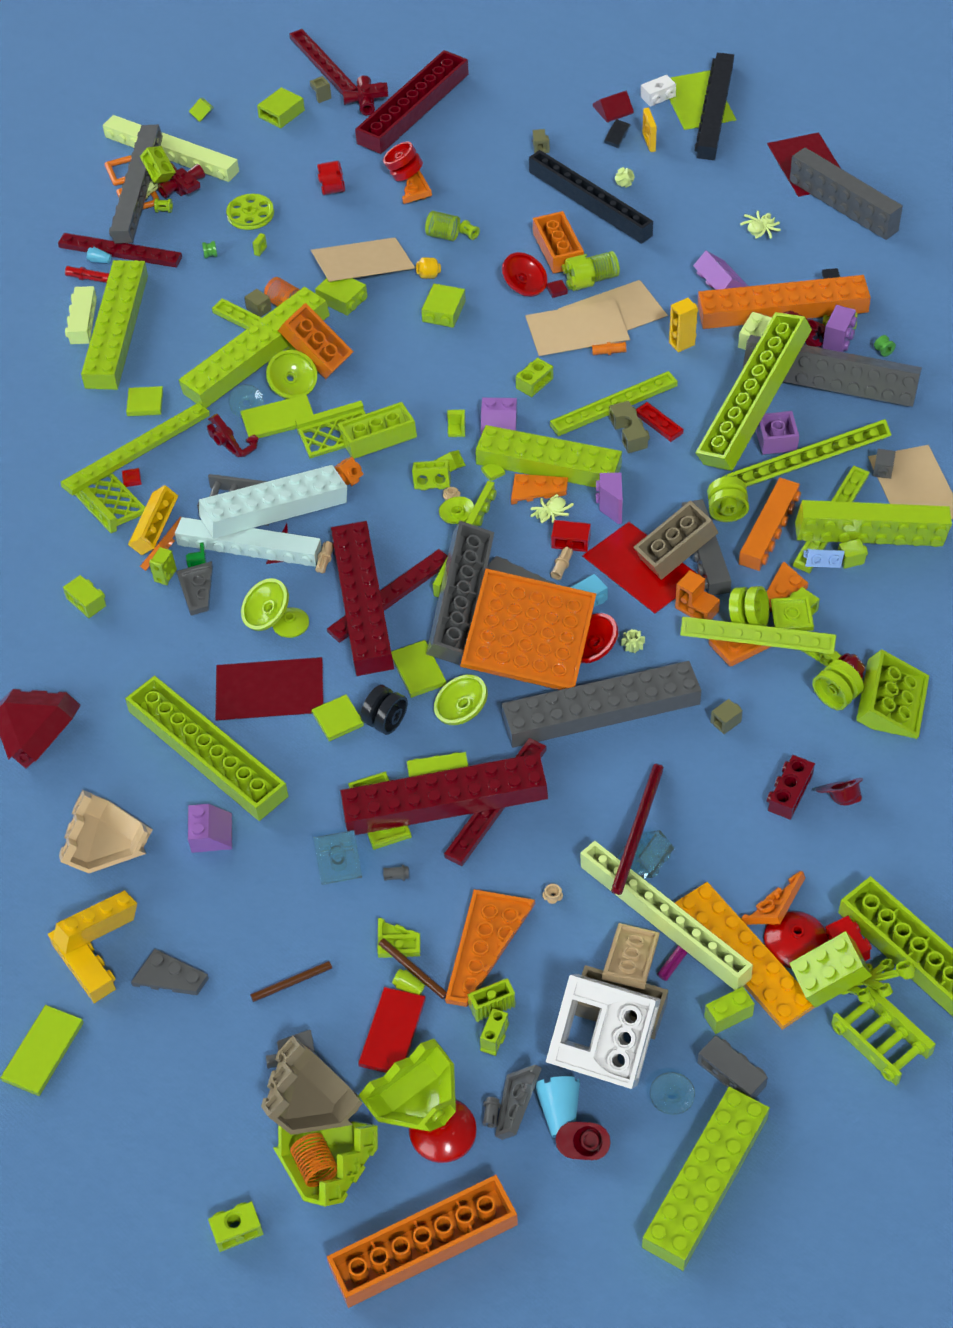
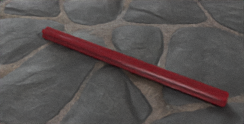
(637, 830)

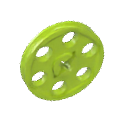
(250, 211)

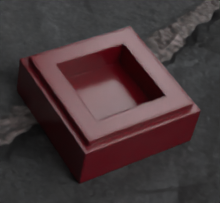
(557, 288)

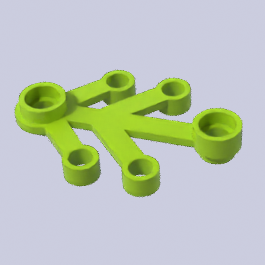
(903, 969)

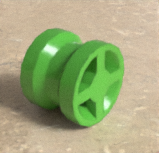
(209, 249)
(884, 345)

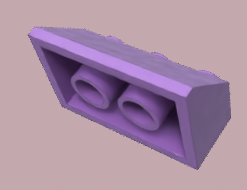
(717, 272)

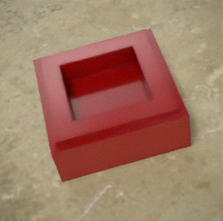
(131, 477)

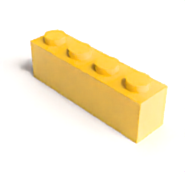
(153, 520)
(94, 921)
(87, 970)

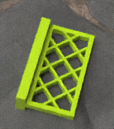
(328, 418)
(105, 514)

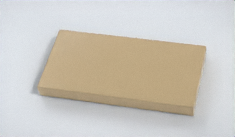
(631, 956)

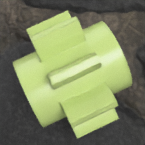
(624, 177)
(633, 641)

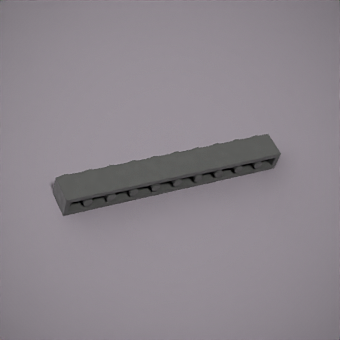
(134, 188)

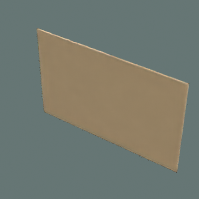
(362, 259)
(634, 303)
(577, 327)
(916, 479)

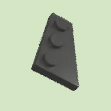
(196, 586)
(169, 973)
(515, 1100)

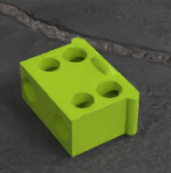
(163, 566)
(494, 1032)

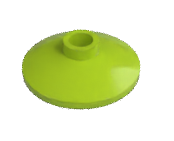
(456, 510)
(292, 624)

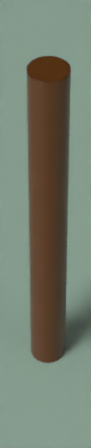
(413, 968)
(291, 981)

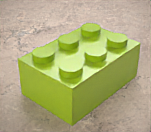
(830, 969)

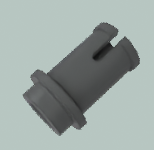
(396, 873)
(491, 1112)

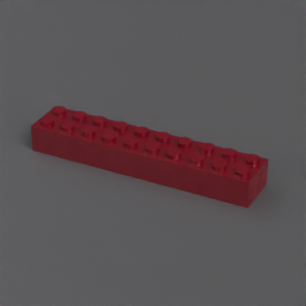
(411, 101)
(362, 599)
(444, 794)

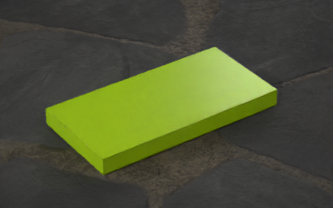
(276, 416)
(384, 837)
(42, 1050)

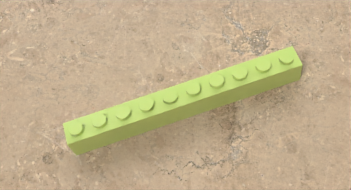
(176, 149)
(669, 918)

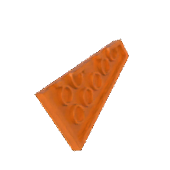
(486, 934)

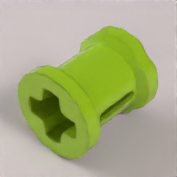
(168, 205)
(469, 229)

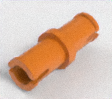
(609, 348)

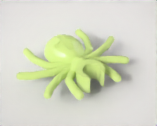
(759, 226)
(553, 508)

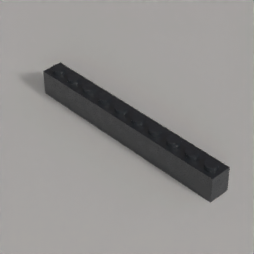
(714, 106)
(591, 196)

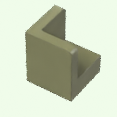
(322, 89)

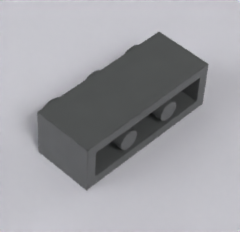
(732, 1068)

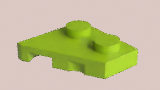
(404, 940)

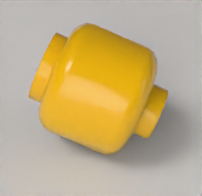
(428, 268)

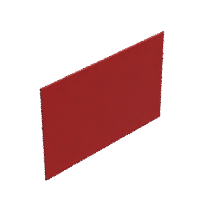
(621, 563)

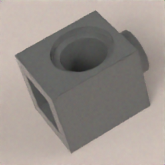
(884, 463)

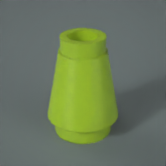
(407, 982)

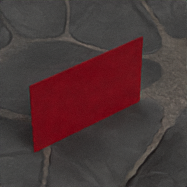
(785, 149)
(268, 688)

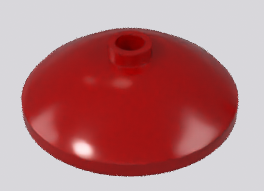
(524, 274)
(600, 637)
(788, 945)
(448, 1141)

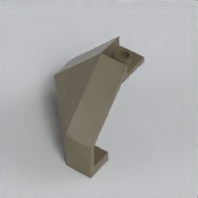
(307, 1092)

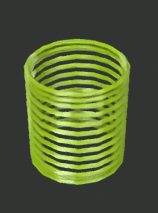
(442, 227)
(610, 254)

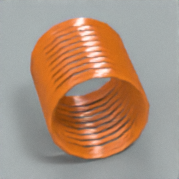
(283, 283)
(313, 1160)

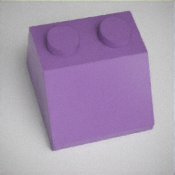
(499, 413)
(610, 495)
(209, 828)

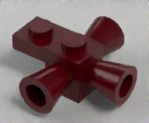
(365, 94)
(182, 181)

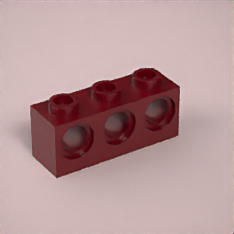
(790, 795)

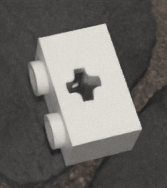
(658, 90)

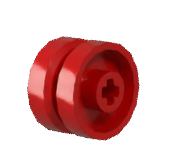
(402, 161)

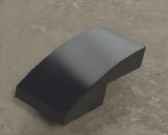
(617, 133)

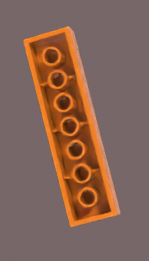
(422, 1241)

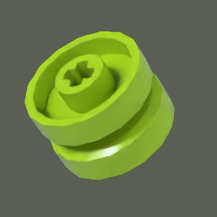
(728, 499)
(749, 605)
(838, 684)

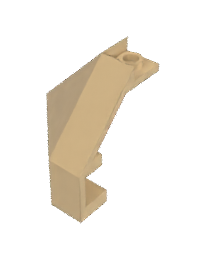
(101, 835)

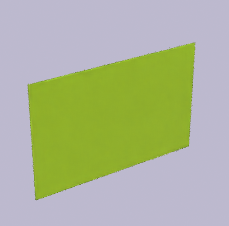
(690, 99)

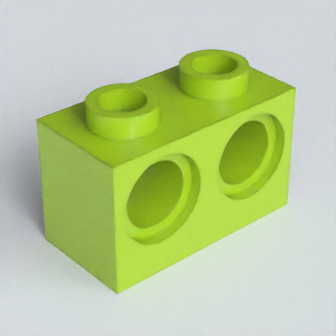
(157, 164)
(534, 377)
(431, 470)

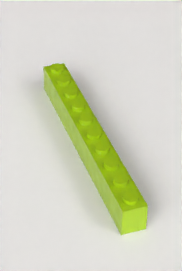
(813, 454)

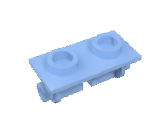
(823, 558)

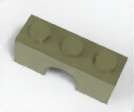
(634, 435)

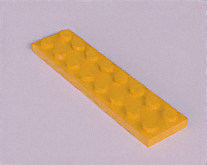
(770, 982)

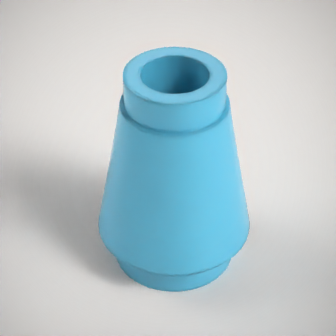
(98, 256)

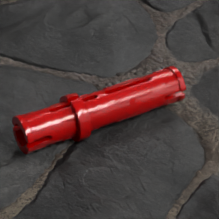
(83, 273)

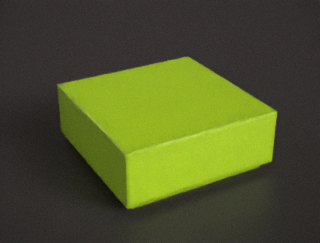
(259, 244)
(492, 471)

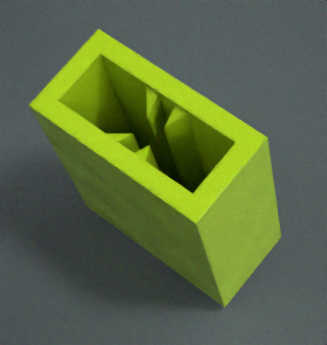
(281, 107)
(342, 294)
(443, 305)

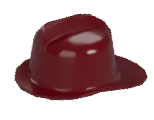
(843, 792)
(583, 1140)

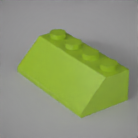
(377, 430)

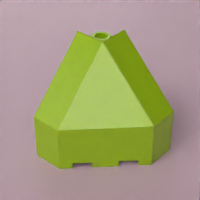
(415, 1090)
(350, 1150)

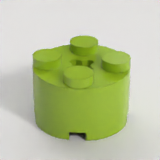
(578, 272)

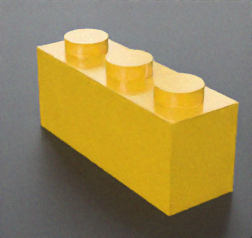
(683, 324)

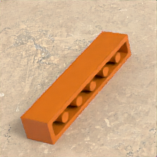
(770, 524)

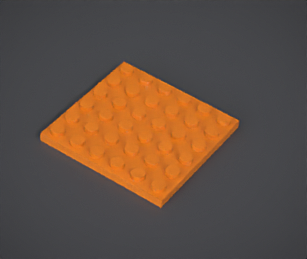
(528, 630)

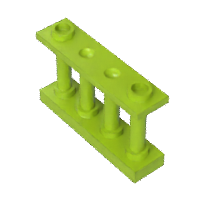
(898, 1021)

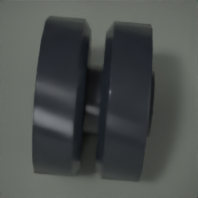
(384, 709)

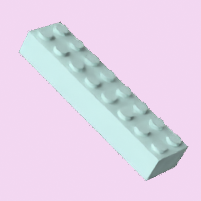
(272, 501)

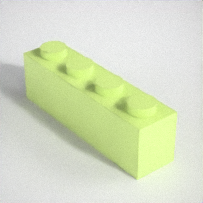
(81, 315)

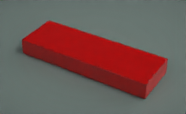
(659, 422)

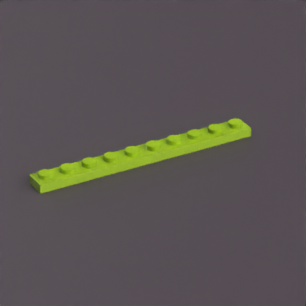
(134, 449)

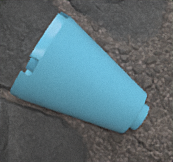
(558, 1101)

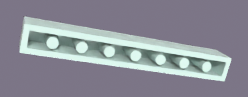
(252, 543)

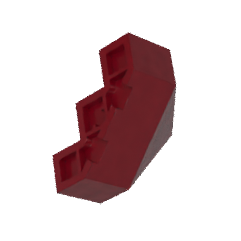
(33, 722)

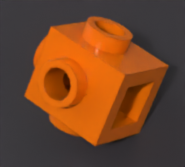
(349, 471)

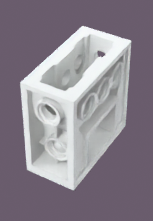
(607, 1042)

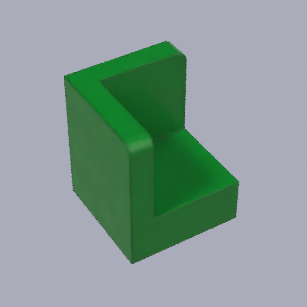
(197, 557)

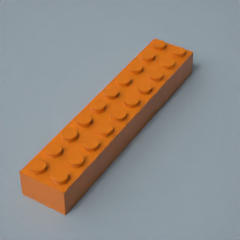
(806, 298)

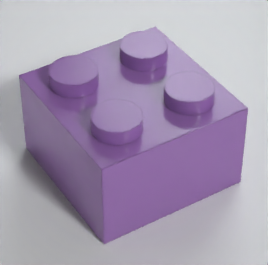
(840, 329)
(778, 433)

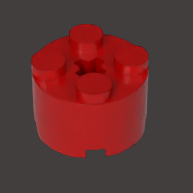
(331, 177)

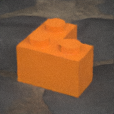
(693, 599)

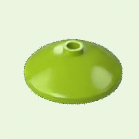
(295, 365)
(264, 604)
(460, 700)

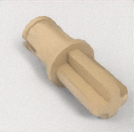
(324, 557)
(561, 563)

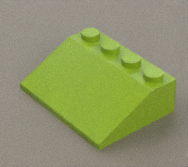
(892, 696)

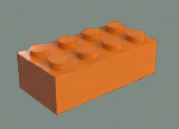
(556, 239)
(316, 340)

